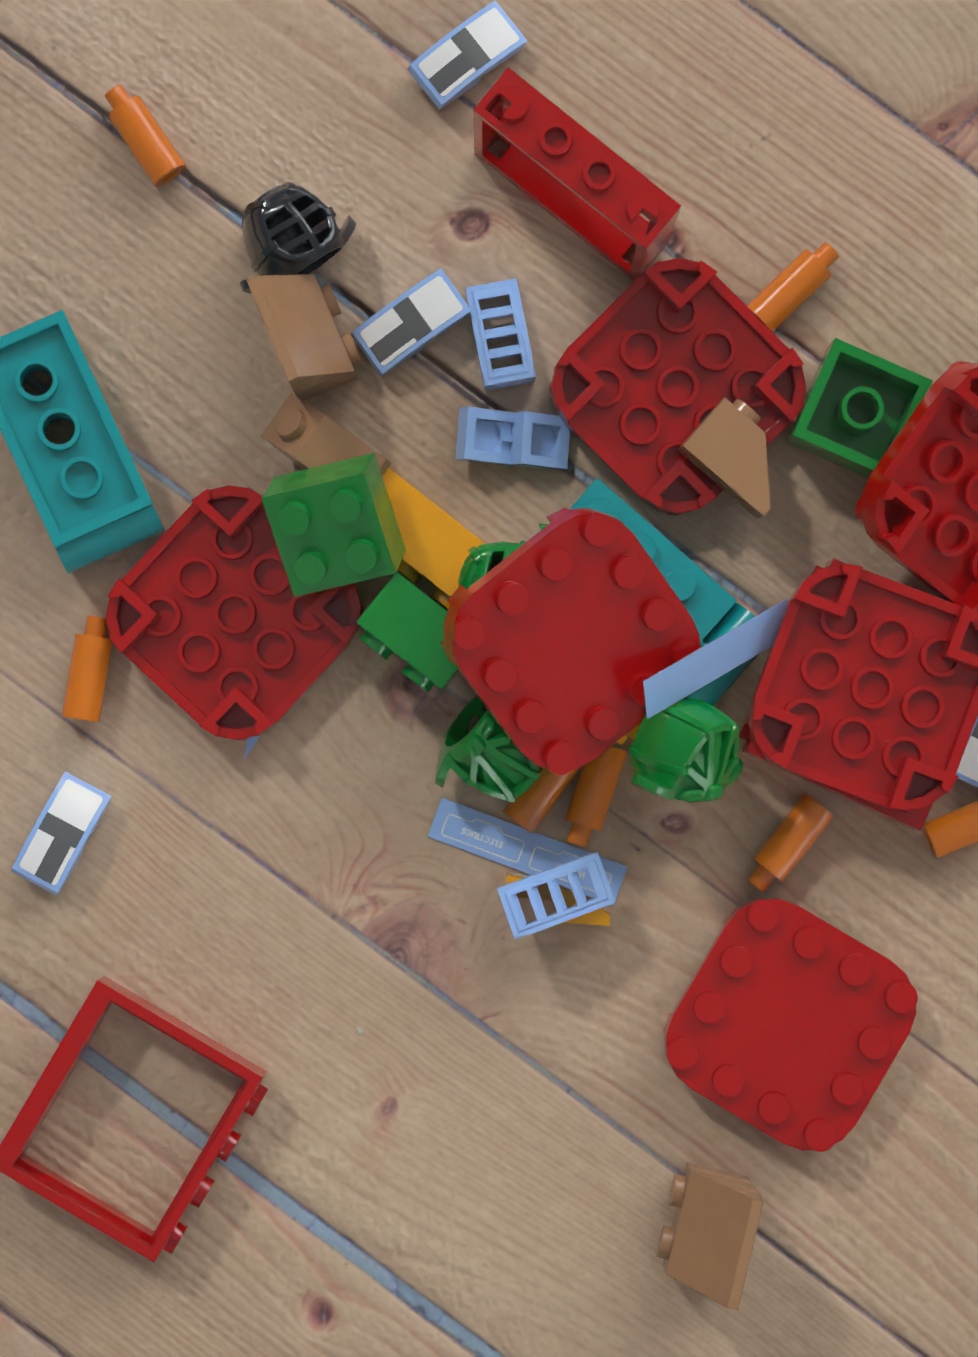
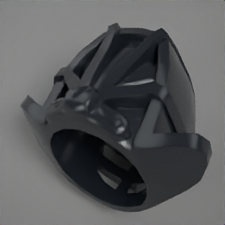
(291, 232)

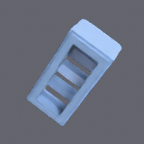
(510, 375)
(513, 910)

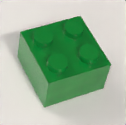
(856, 407)
(334, 524)
(411, 627)

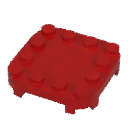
(660, 367)
(926, 490)
(219, 619)
(568, 637)
(869, 688)
(790, 1024)

